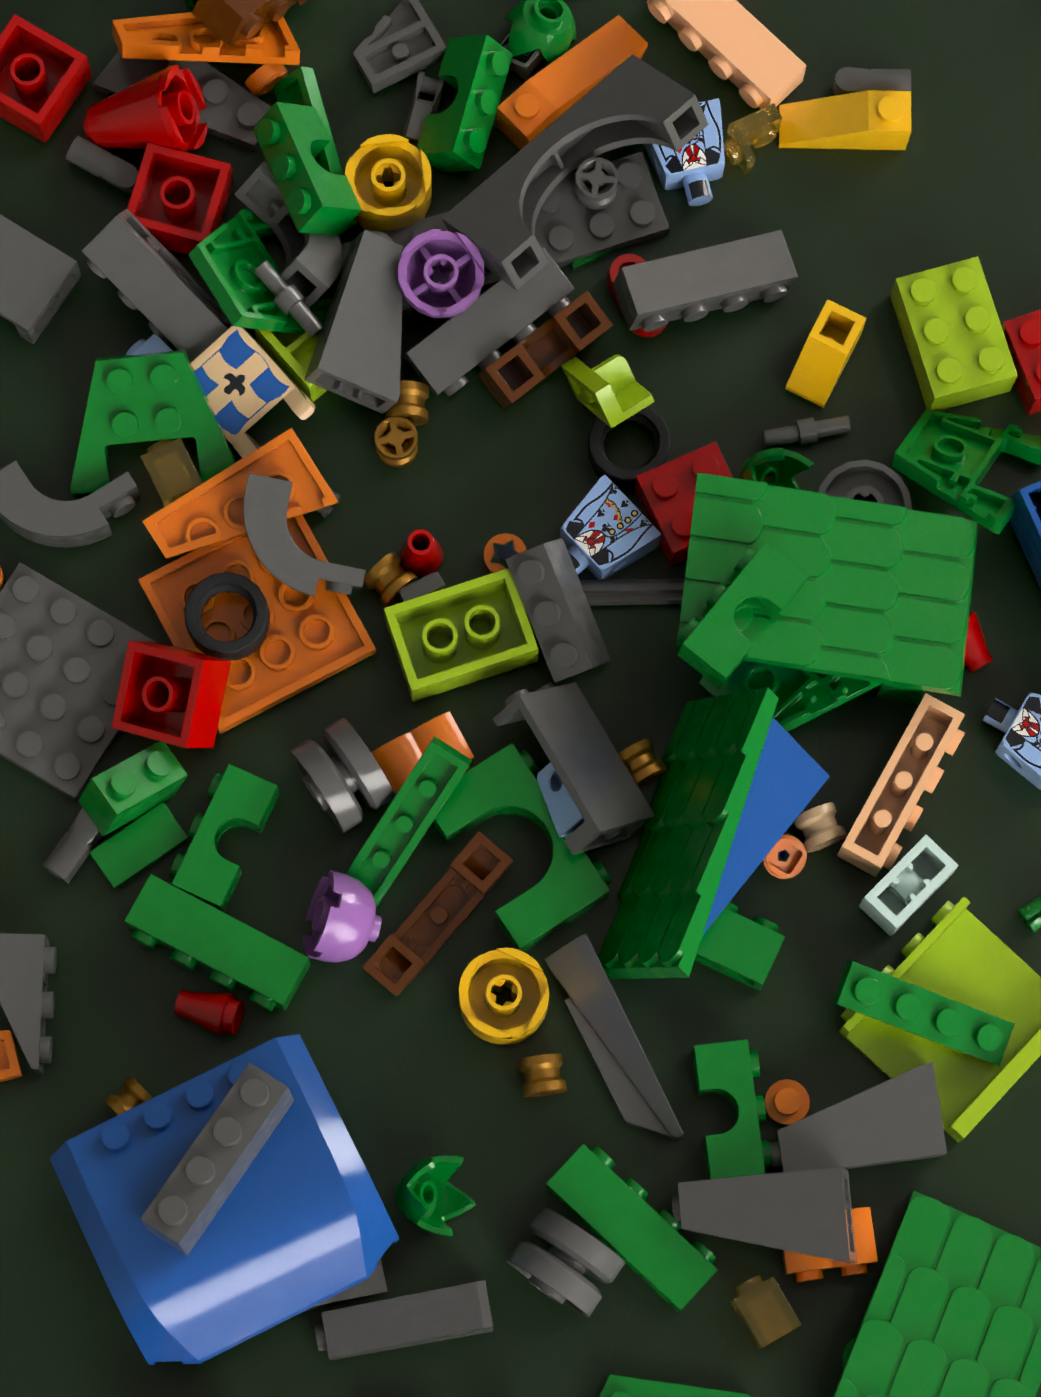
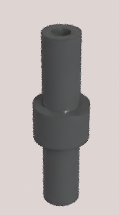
(289, 299)
(806, 431)

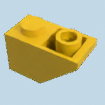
(825, 353)

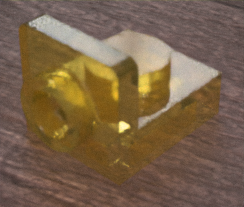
(755, 130)

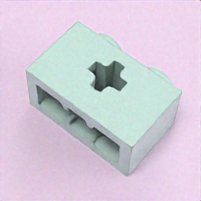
(908, 885)

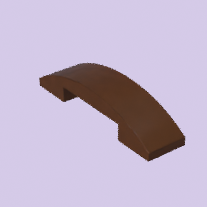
(438, 914)

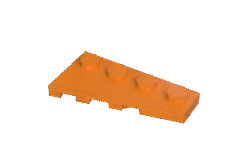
(188, 39)
(217, 506)

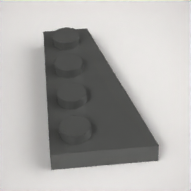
(229, 107)

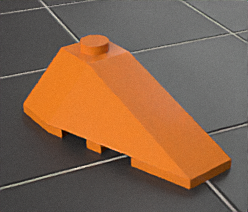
(567, 80)

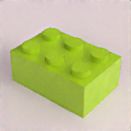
(953, 334)
(461, 634)

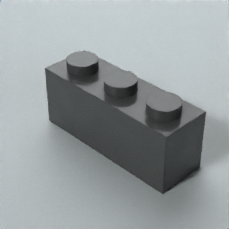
(558, 609)

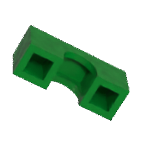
(460, 134)
(315, 198)
(764, 582)
(236, 801)
(729, 1072)

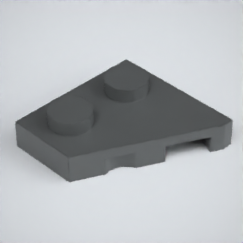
(399, 46)

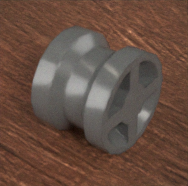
(597, 173)

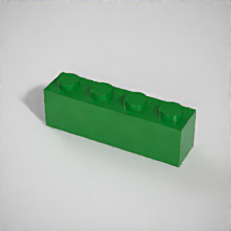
(216, 943)
(632, 1227)

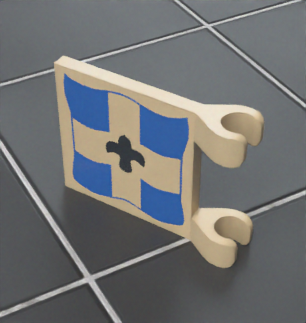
(244, 386)

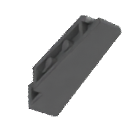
(611, 1039)

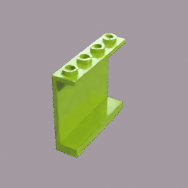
(978, 970)

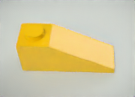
(848, 121)

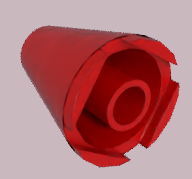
(154, 111)

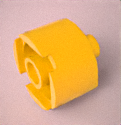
(393, 160)
(492, 973)

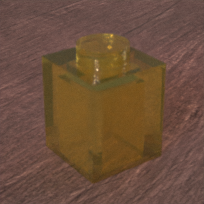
(170, 470)
(764, 1311)

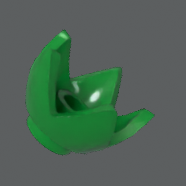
(541, 26)
(775, 467)
(428, 1195)

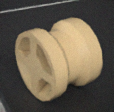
(820, 827)

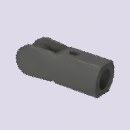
(859, 79)
(420, 108)
(102, 164)
(73, 848)

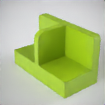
(292, 355)
(607, 389)

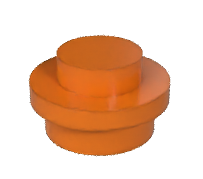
(786, 1102)

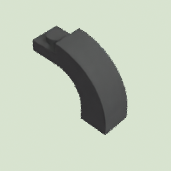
(311, 259)
(62, 522)
(270, 539)

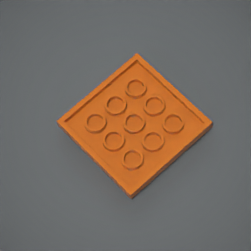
(305, 636)

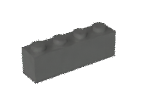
(705, 281)
(156, 285)
(486, 326)
(217, 1159)

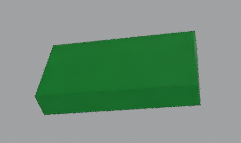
(139, 846)

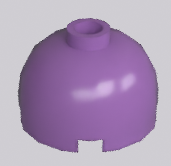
(441, 273)
(341, 919)

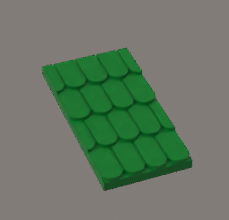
(881, 587)
(718, 813)
(950, 1312)

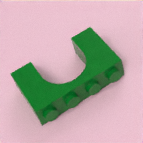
(571, 885)

